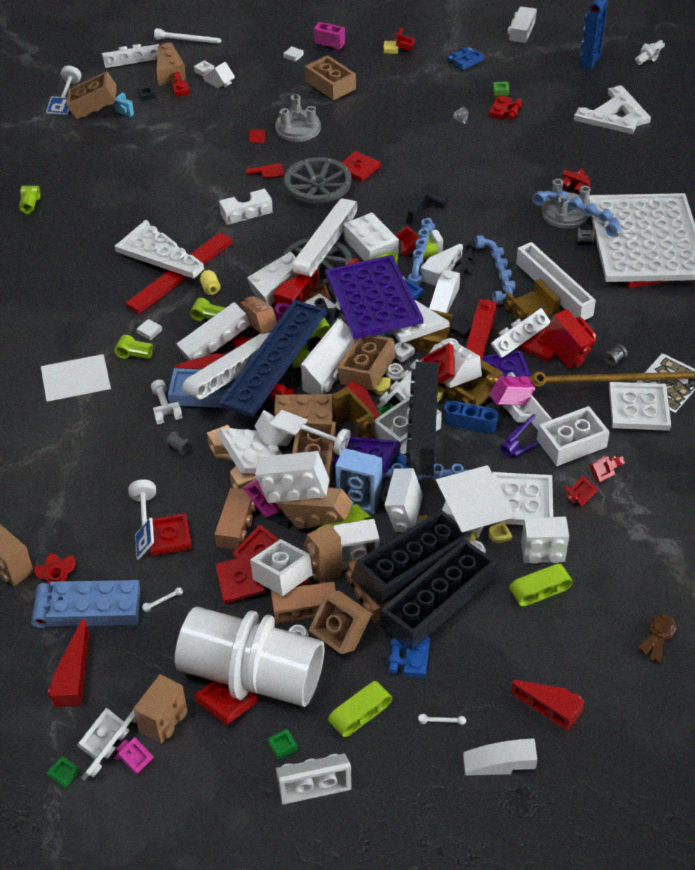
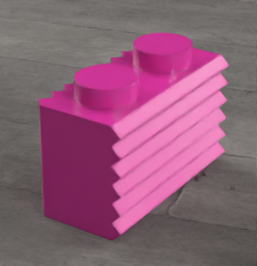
(329, 35)
(512, 390)

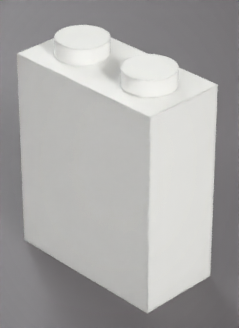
(403, 499)

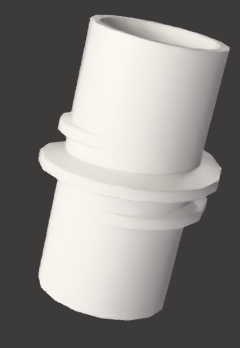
(249, 655)

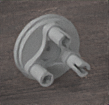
(298, 124)
(561, 214)

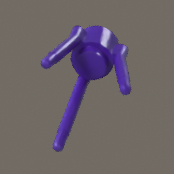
(511, 445)

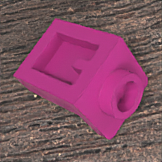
(133, 755)

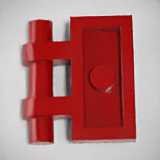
(501, 108)

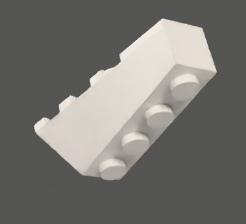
(214, 333)

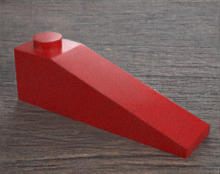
(482, 326)
(70, 673)

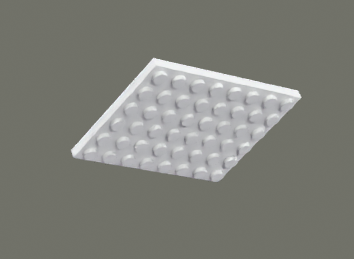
(653, 237)

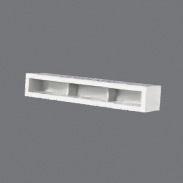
(540, 266)

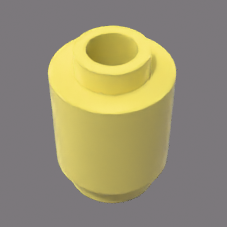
(209, 282)

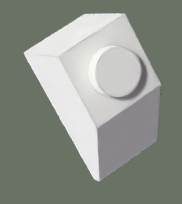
(220, 76)

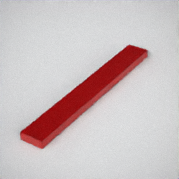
(172, 279)

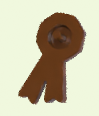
(661, 629)

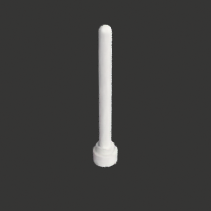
(160, 34)

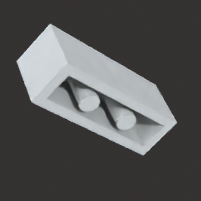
(522, 24)

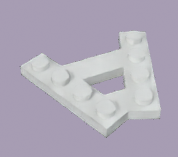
(605, 117)

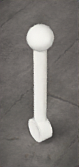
(147, 607)
(423, 719)

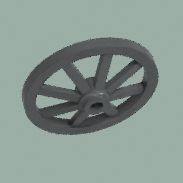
(317, 183)
(297, 248)

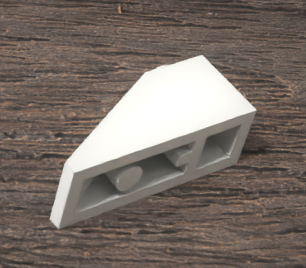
(444, 260)
(445, 291)

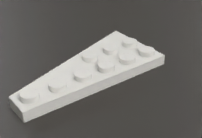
(158, 249)
(432, 323)

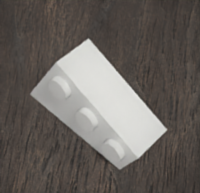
(268, 279)

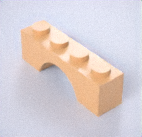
(238, 479)

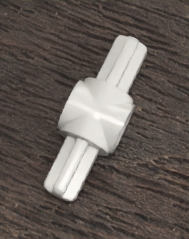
(649, 52)

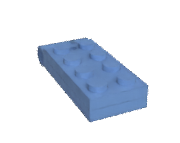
(176, 393)
(95, 601)

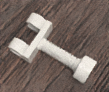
(159, 388)

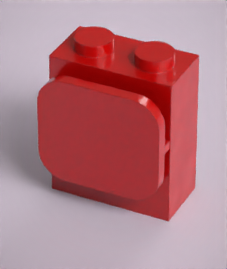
(569, 338)

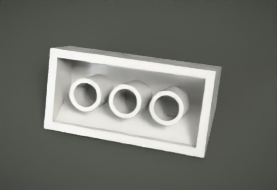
(321, 365)

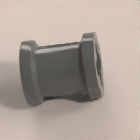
(585, 235)
(615, 355)
(177, 442)

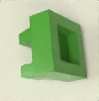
(500, 89)

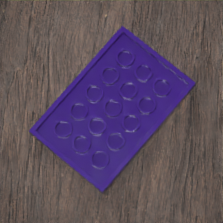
(373, 297)

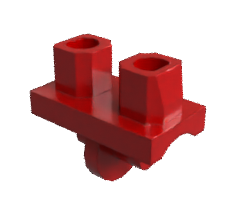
(575, 179)

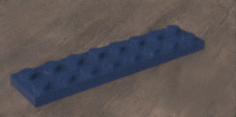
(272, 358)

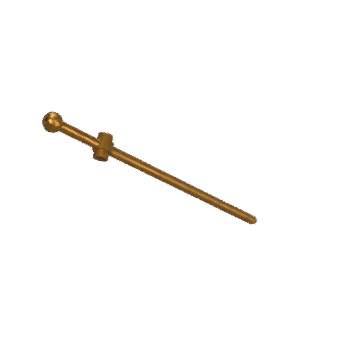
(492, 378)

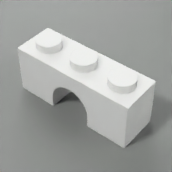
(235, 211)

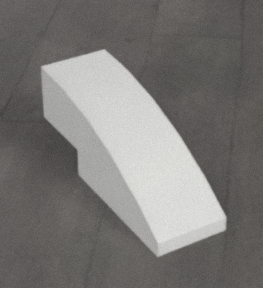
(501, 757)

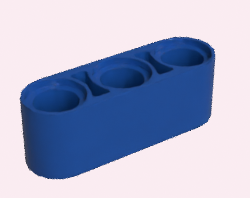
(470, 417)

